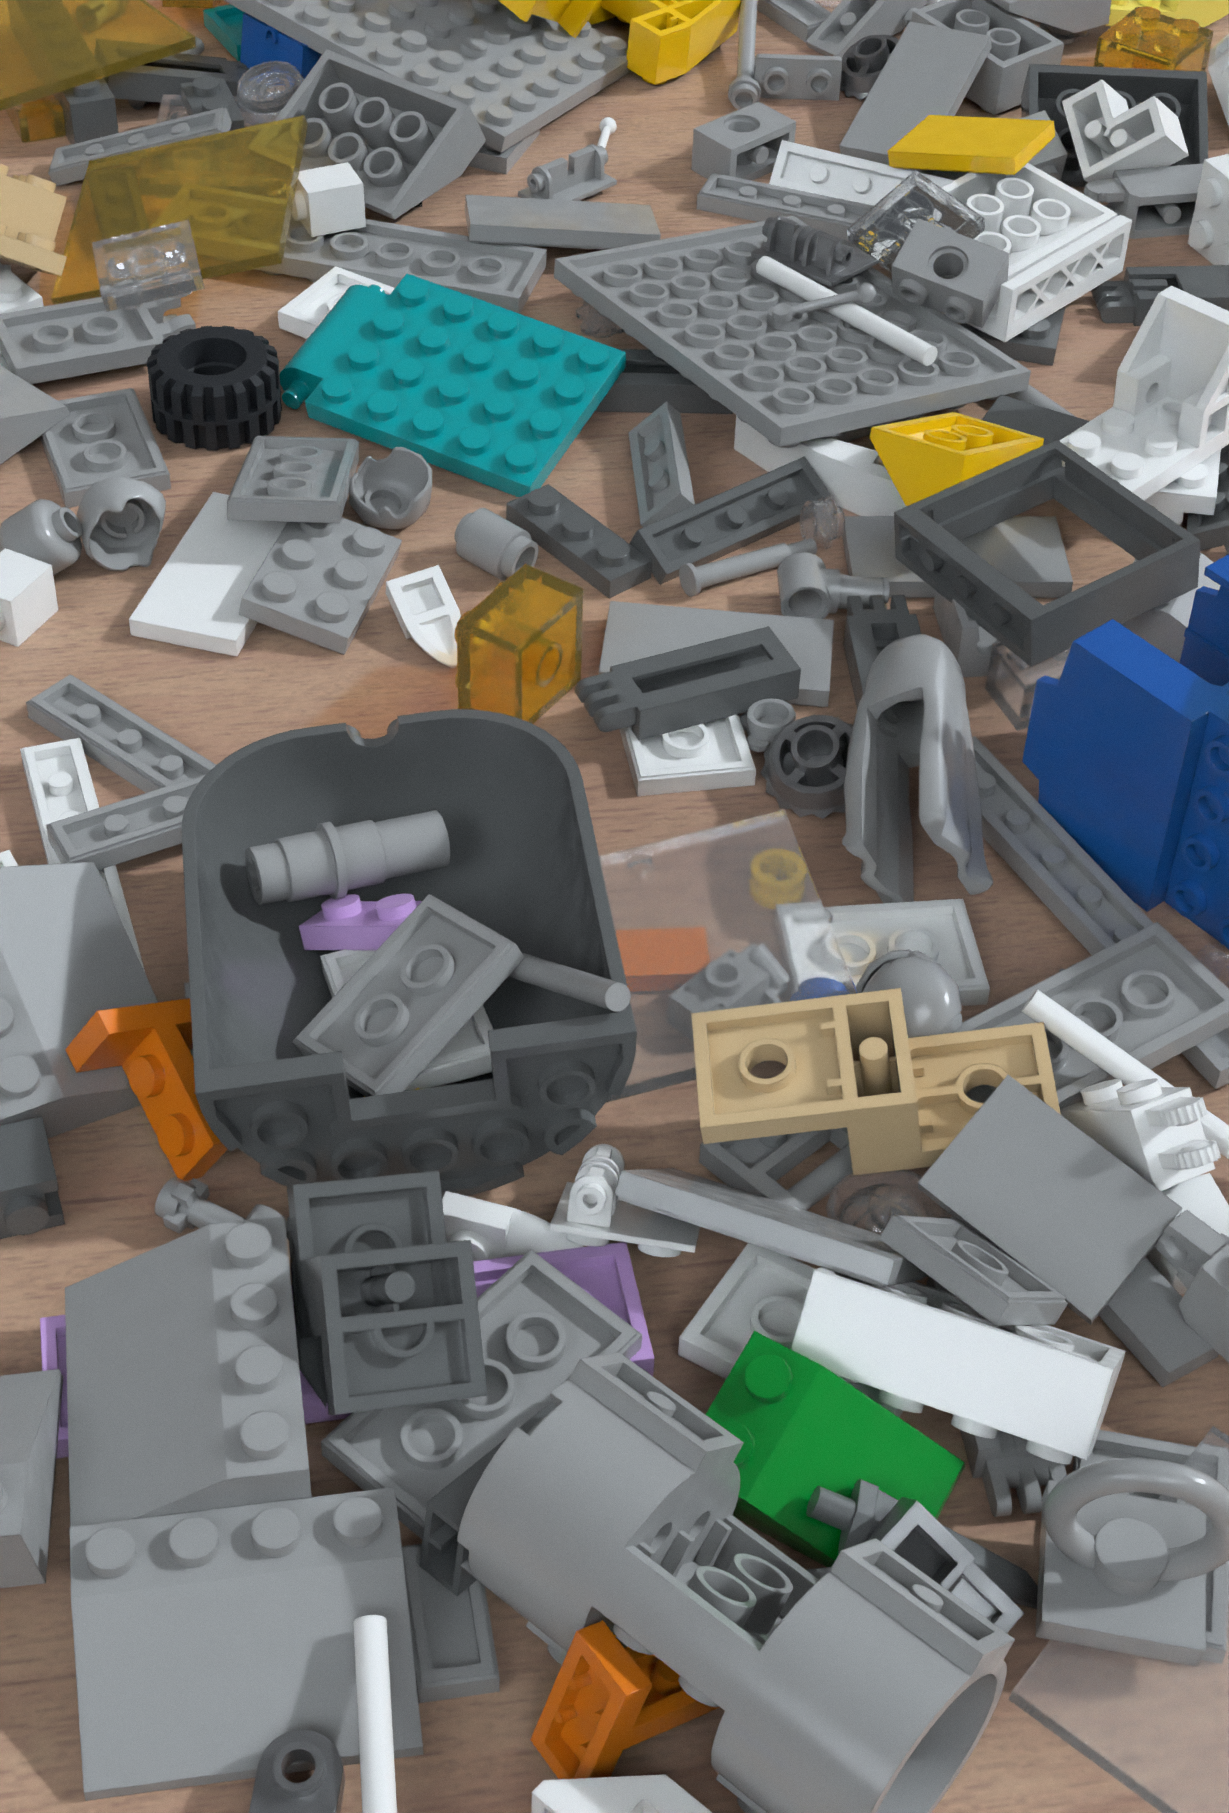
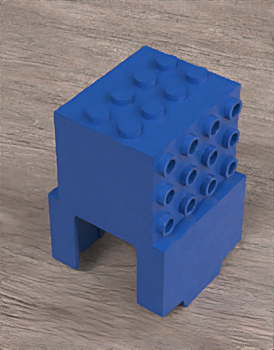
(1140, 759)

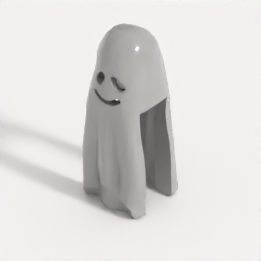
(908, 719)

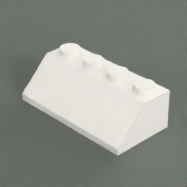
(945, 1355)

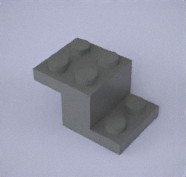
(386, 1292)

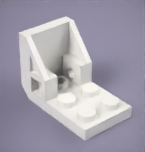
(1166, 399)

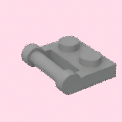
(760, 1162)

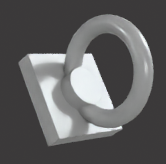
(1130, 1566)

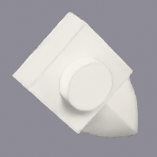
(426, 612)
(498, 1229)

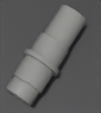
(346, 857)

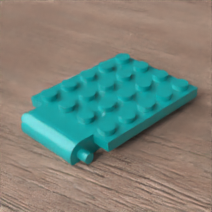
(452, 381)

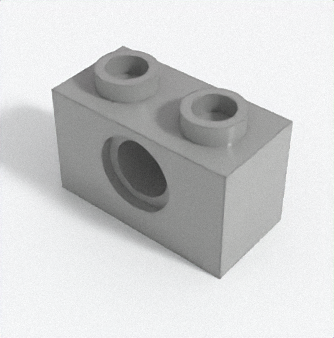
(741, 142)
(938, 252)

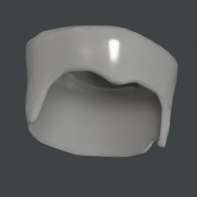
(121, 522)

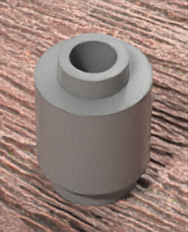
(494, 543)

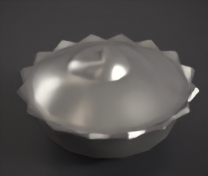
(864, 63)
(809, 765)

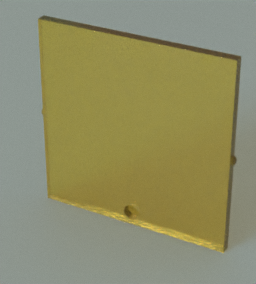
(74, 42)
(227, 184)

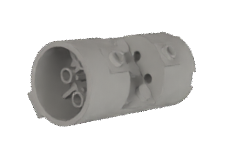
(829, 1686)

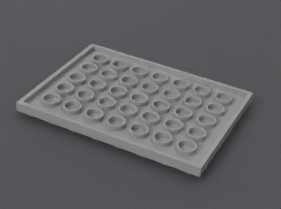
(466, 49)
(791, 381)

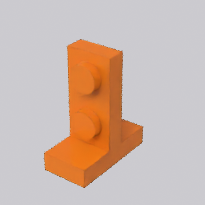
(155, 1053)
(606, 1704)

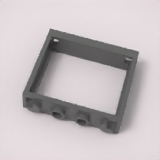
(931, 547)

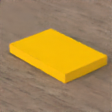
(971, 144)

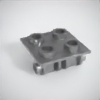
(812, 252)

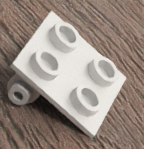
(594, 1215)

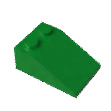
(813, 1431)

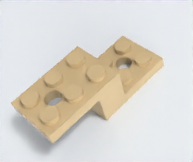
(30, 222)
(856, 1071)

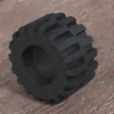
(214, 387)

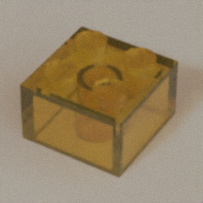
(1154, 42)
(520, 646)

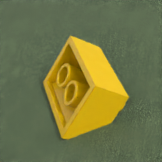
(944, 450)

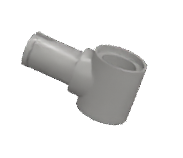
(814, 591)

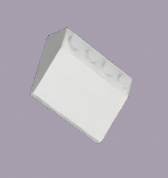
(1027, 213)

